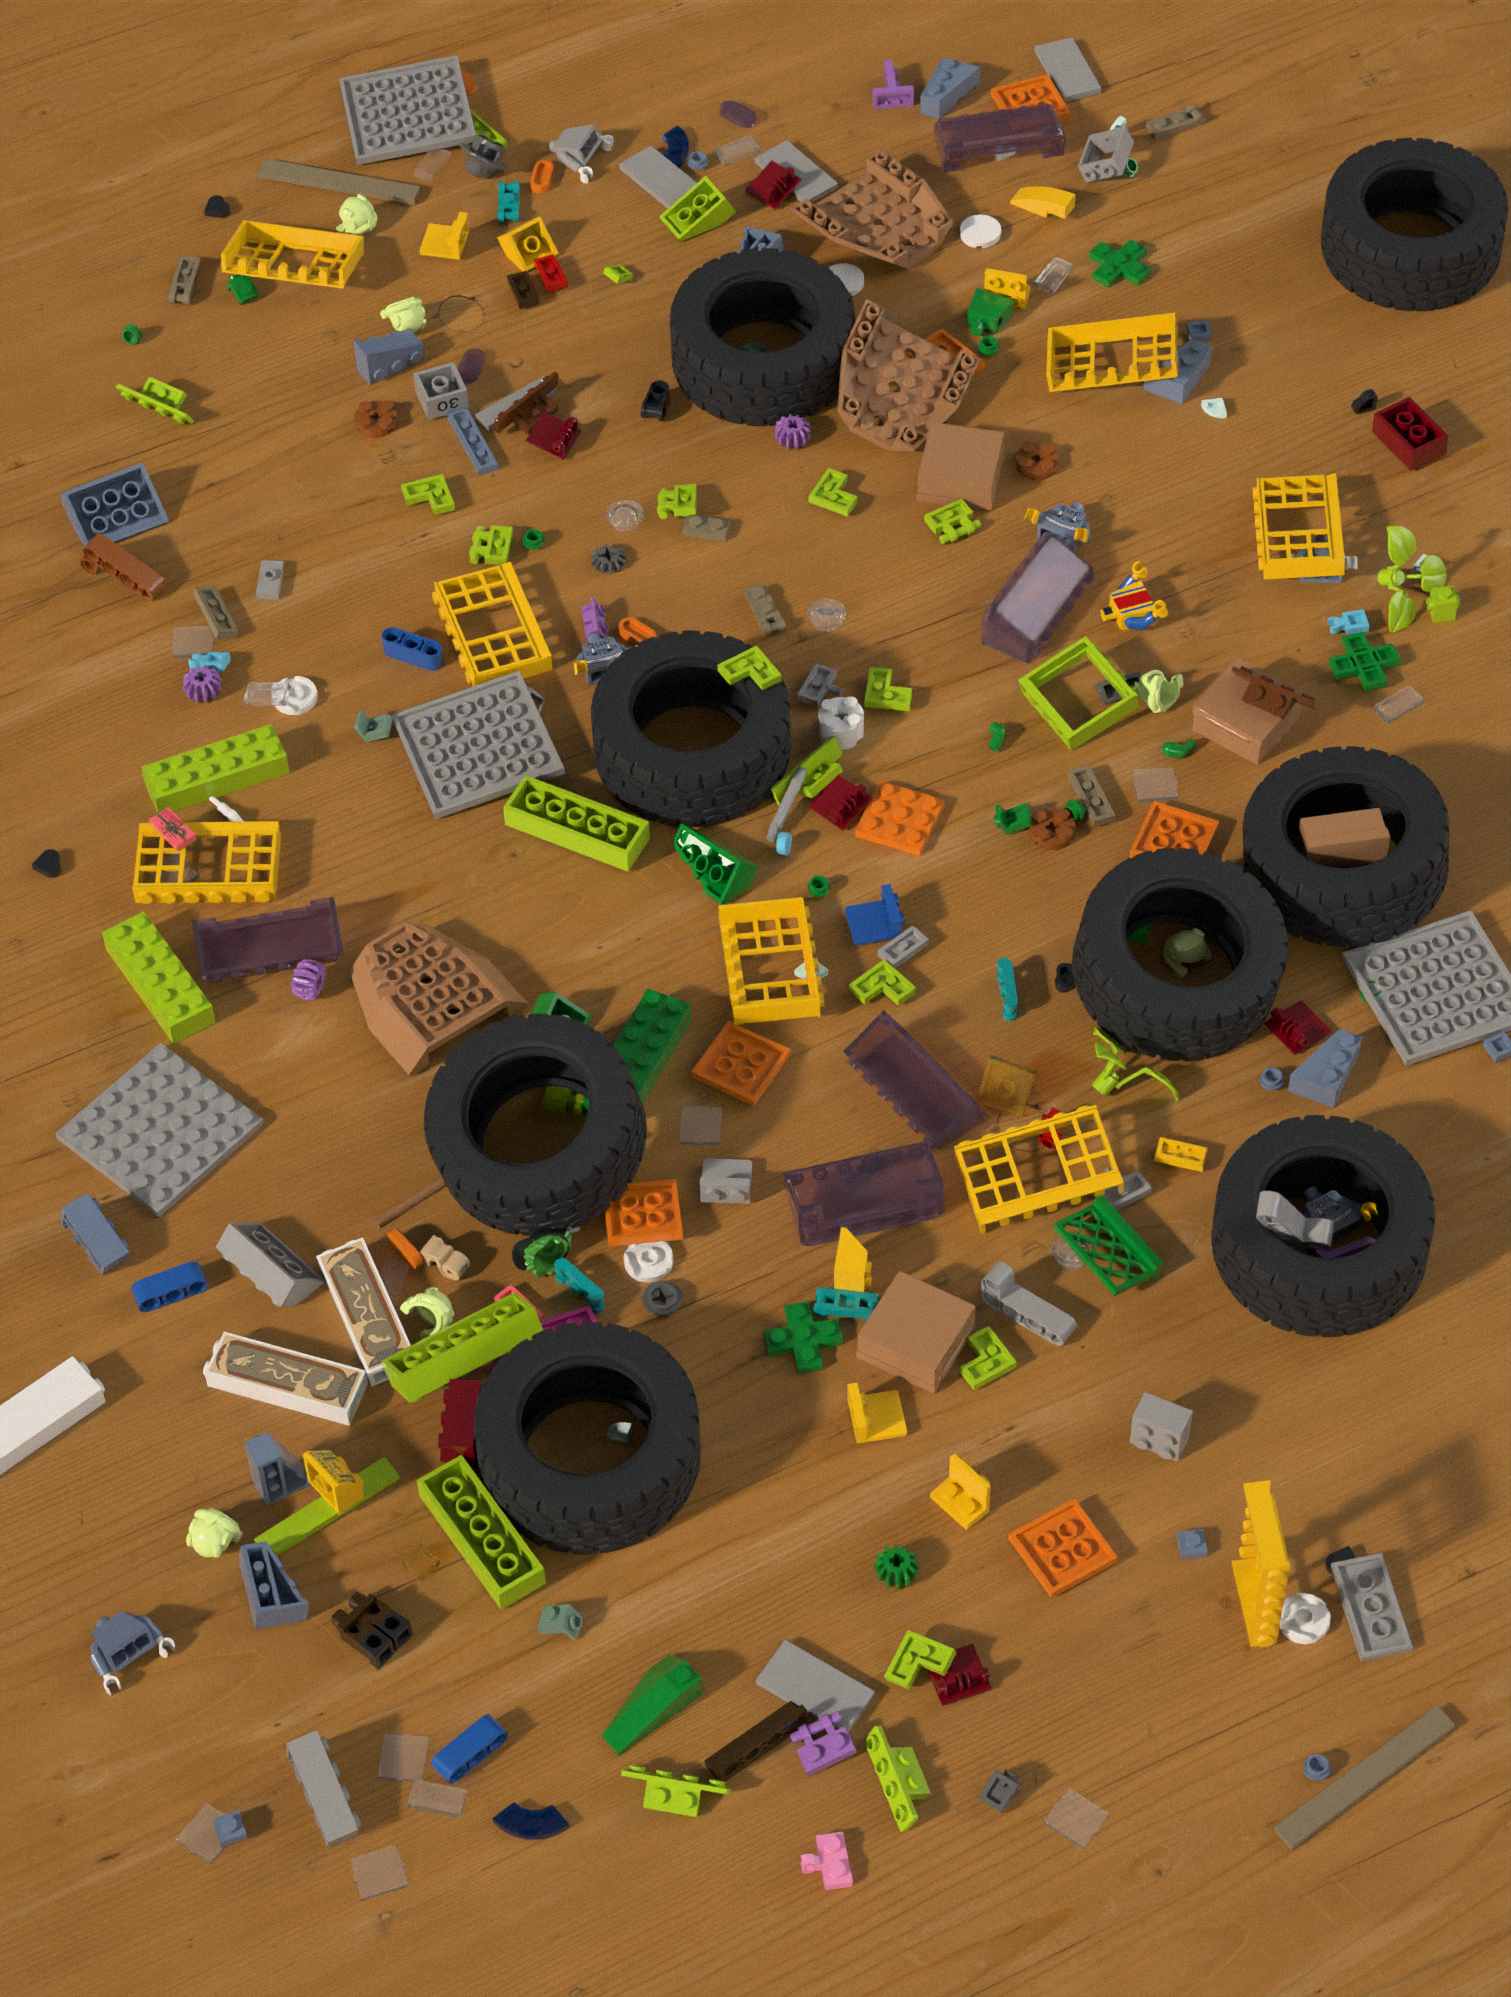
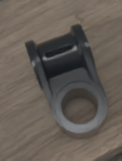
(656, 401)

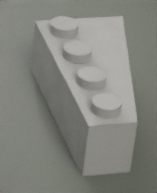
(323, 1789)

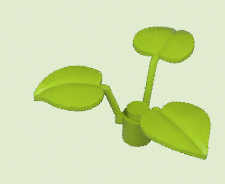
(1401, 546)
(1109, 1078)

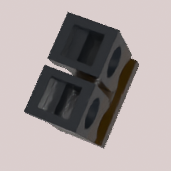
(372, 1628)

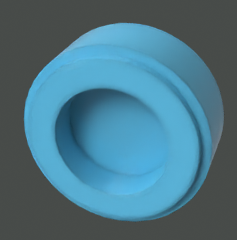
(784, 843)

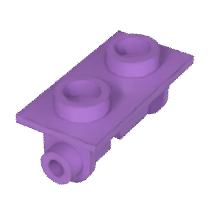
(594, 614)

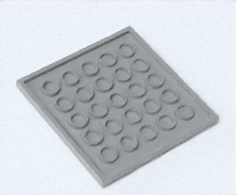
(407, 110)
(477, 744)
(1437, 987)
(159, 1129)

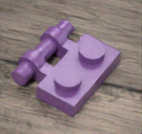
(826, 1750)

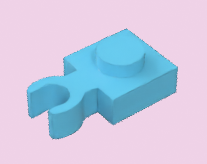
(1350, 621)
(215, 660)

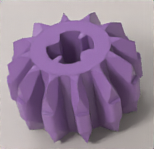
(793, 431)
(202, 683)
(308, 979)

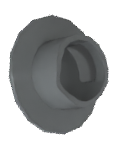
(484, 156)

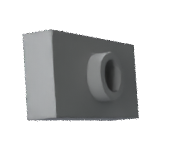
(270, 579)
(903, 947)

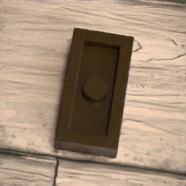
(523, 289)

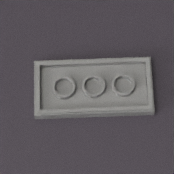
(1068, 69)
(657, 176)
(814, 181)
(1371, 1607)
(814, 1684)

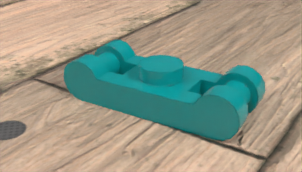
(508, 202)
(1007, 988)
(579, 1284)
(845, 1303)

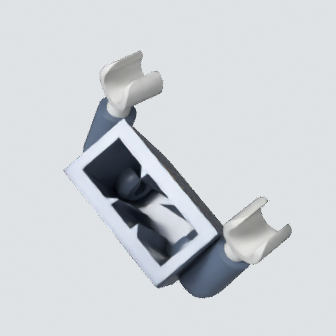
(1350, 562)
(123, 1640)

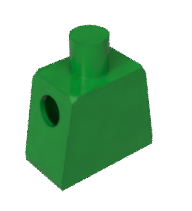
(988, 312)

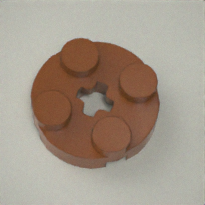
(383, 411)
(1037, 451)
(1056, 818)

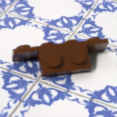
(530, 407)
(1269, 696)

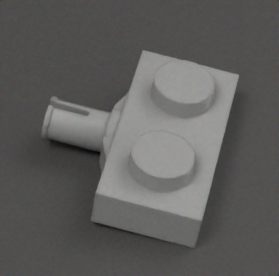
(819, 685)
(1134, 1189)

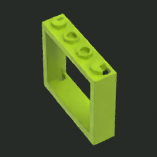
(1058, 664)

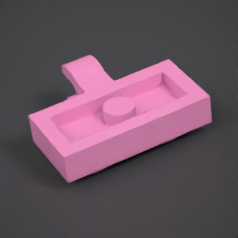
(831, 1860)

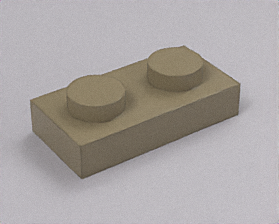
(706, 528)

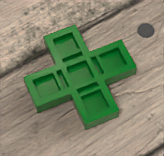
(1119, 263)
(1364, 661)
(803, 1337)

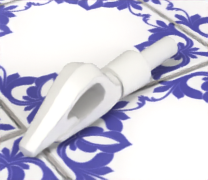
(222, 807)

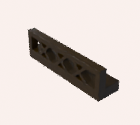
(756, 1741)

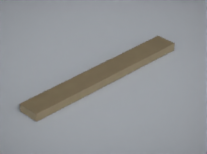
(339, 181)
(1364, 1778)

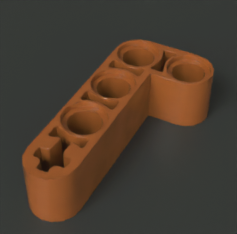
(122, 566)

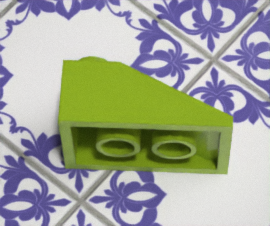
(697, 211)

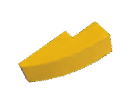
(1045, 201)

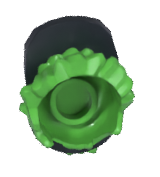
(541, 1251)

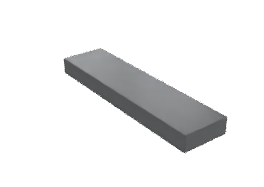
(487, 416)

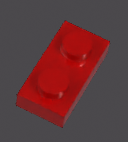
(550, 273)

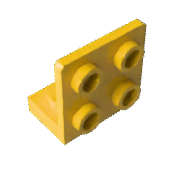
(446, 240)
(1008, 285)
(875, 1415)
(963, 1493)

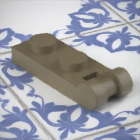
(1176, 122)
(184, 280)
(764, 609)

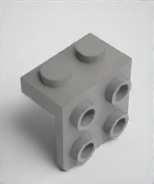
(726, 1181)

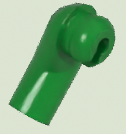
(998, 737)
(1178, 750)

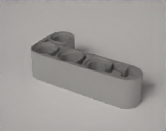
(1291, 1225)
(1024, 1307)

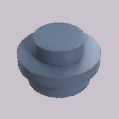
(698, 160)
(1271, 1079)
(1316, 1767)

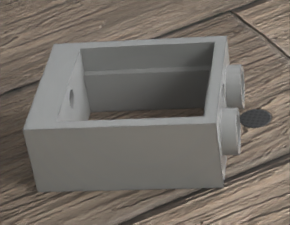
(1097, 144)

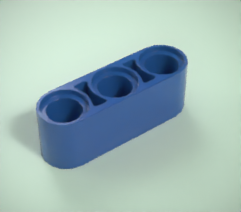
(412, 649)
(169, 1286)
(469, 1749)

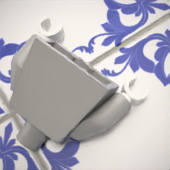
(577, 146)

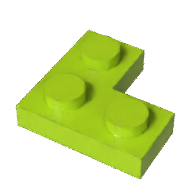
(431, 489)
(829, 493)
(752, 664)
(883, 695)
(882, 979)
(992, 1359)
(915, 1653)

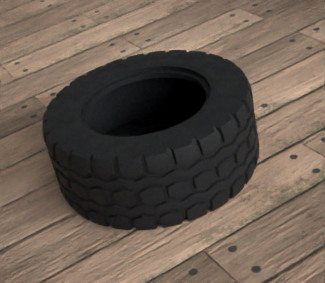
(1411, 269)
(758, 289)
(678, 783)
(1195, 893)
(1355, 902)
(510, 1061)
(1315, 1291)
(580, 1367)

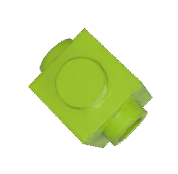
(1443, 603)

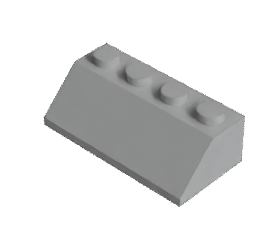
(268, 1263)

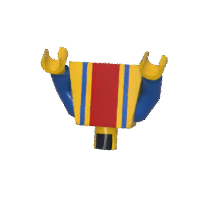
(1132, 605)

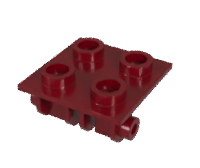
(773, 184)
(554, 435)
(841, 802)
(1297, 1027)
(963, 1679)

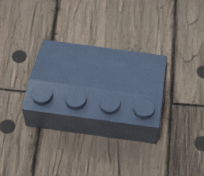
(114, 506)

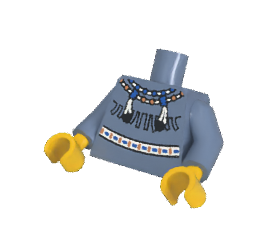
(1064, 522)
(597, 656)
(1337, 1208)

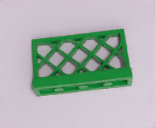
(1123, 1239)

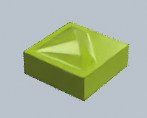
(618, 273)

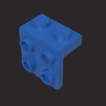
(877, 919)

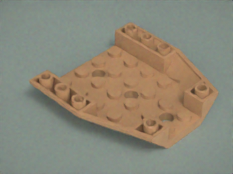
(885, 196)
(927, 385)
(413, 1015)

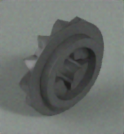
(601, 563)
(670, 1292)

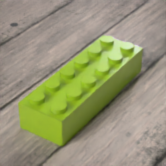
(215, 769)
(576, 823)
(158, 977)
(462, 1347)
(481, 1532)

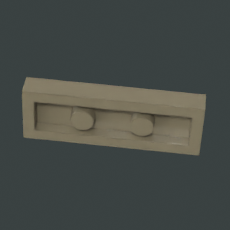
(215, 612)
(1091, 796)

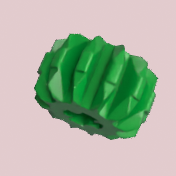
(896, 1575)

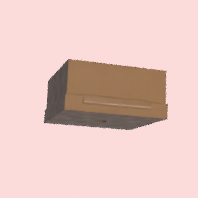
(961, 465)
(1237, 725)
(1344, 838)
(916, 1332)

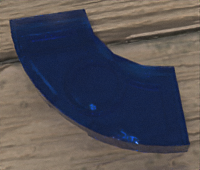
(677, 146)
(530, 1823)

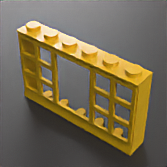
(294, 238)
(1106, 332)
(1302, 566)
(483, 581)
(209, 891)
(777, 1008)
(1047, 1198)
(1261, 1579)

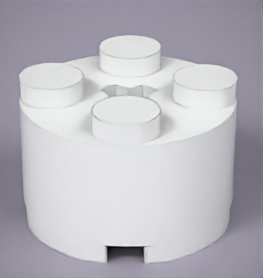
(841, 719)

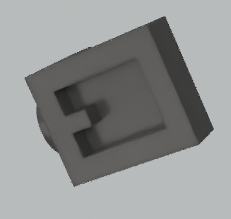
(1000, 1790)

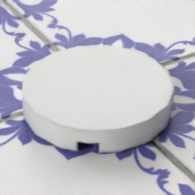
(980, 231)
(851, 277)
(301, 697)
(648, 1261)
(1304, 1618)

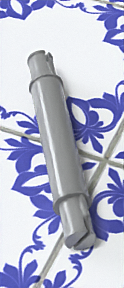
(786, 804)

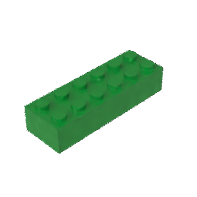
(651, 1038)

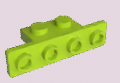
(159, 396)
(820, 771)
(898, 1775)
(674, 1793)

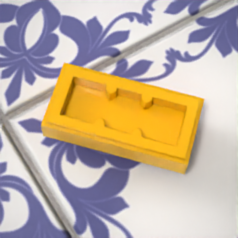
(1181, 1154)

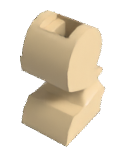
(449, 1261)

